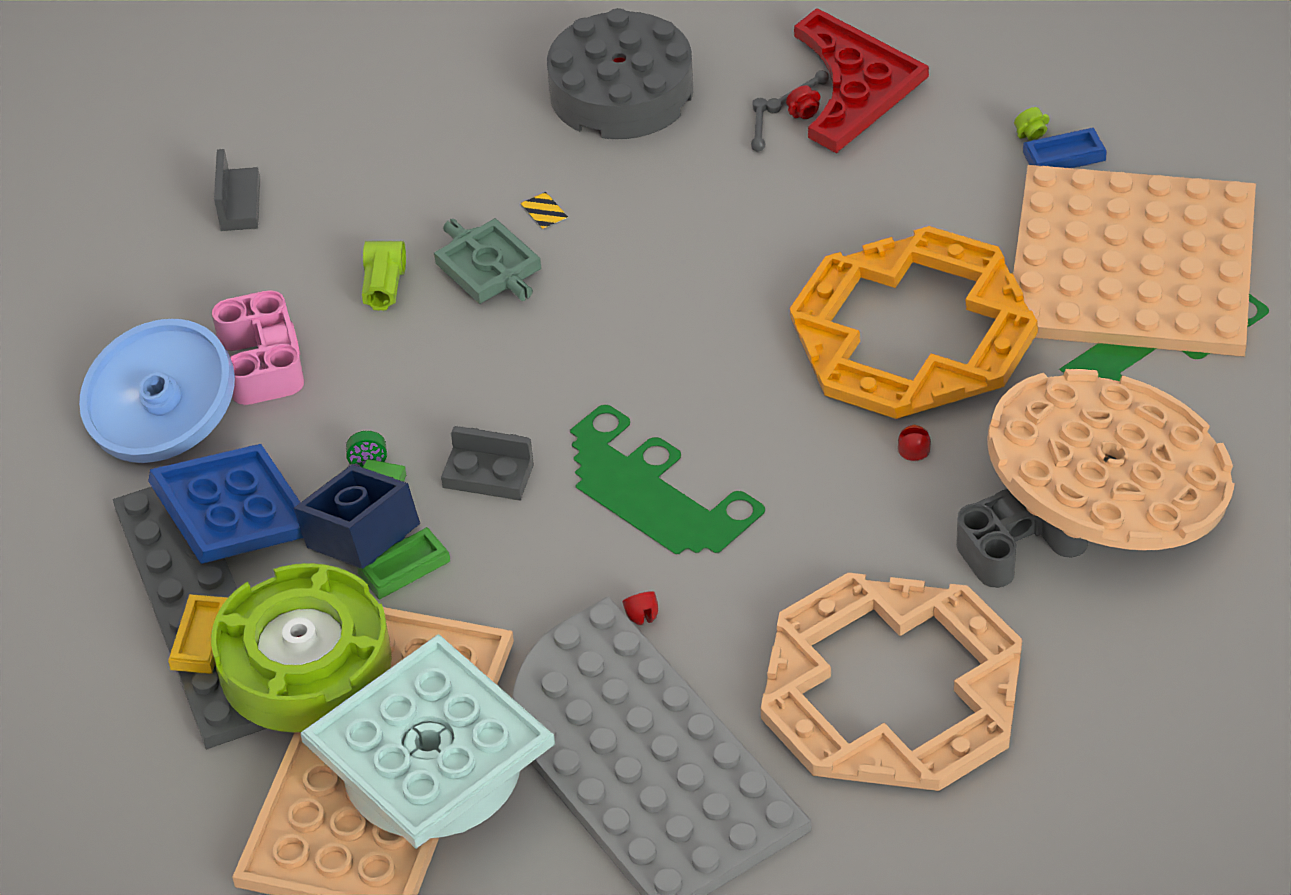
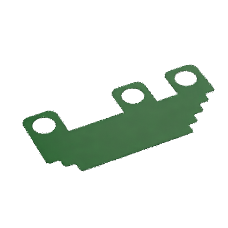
(643, 499)

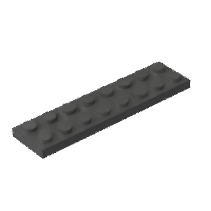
(169, 576)

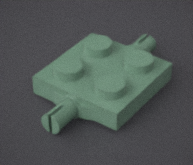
(487, 260)

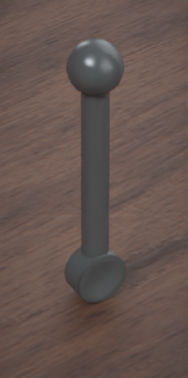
(774, 104)
(759, 107)

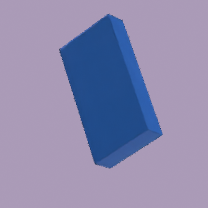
(1066, 150)

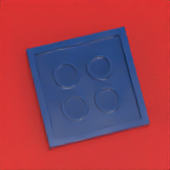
(228, 502)

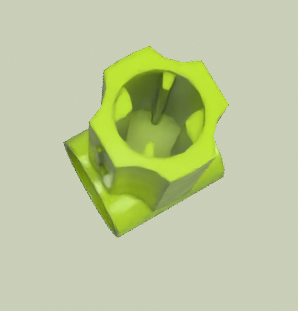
(382, 267)

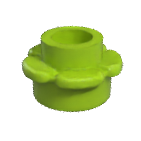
(1031, 124)

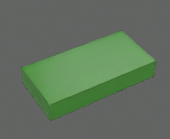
(405, 563)

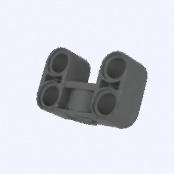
(989, 536)

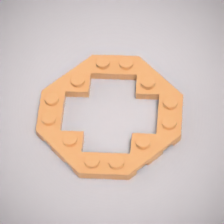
(880, 753)

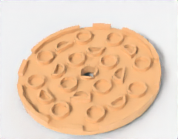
(1159, 492)

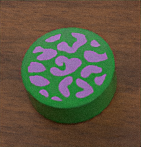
(365, 446)

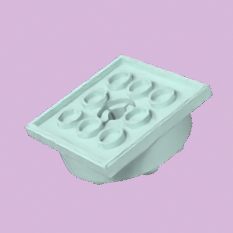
(428, 745)

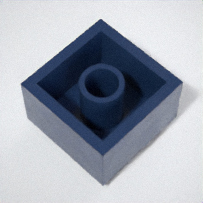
(357, 516)

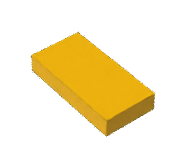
(193, 640)

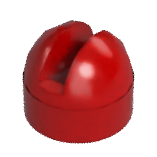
(914, 443)
(641, 605)

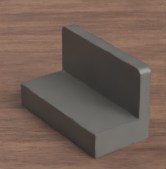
(236, 195)

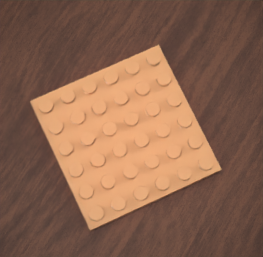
(1137, 259)

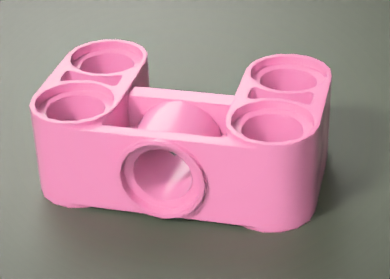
(262, 322)

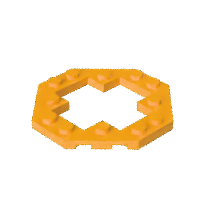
(940, 378)

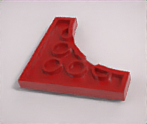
(864, 74)

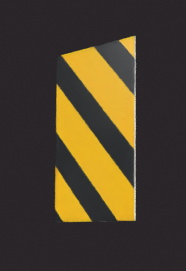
(544, 210)

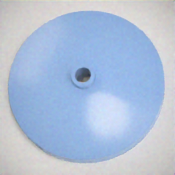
(157, 390)

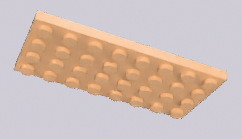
(308, 828)

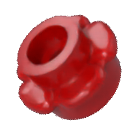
(803, 102)

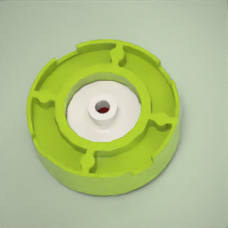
(299, 645)

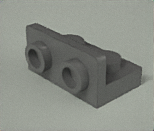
(488, 463)

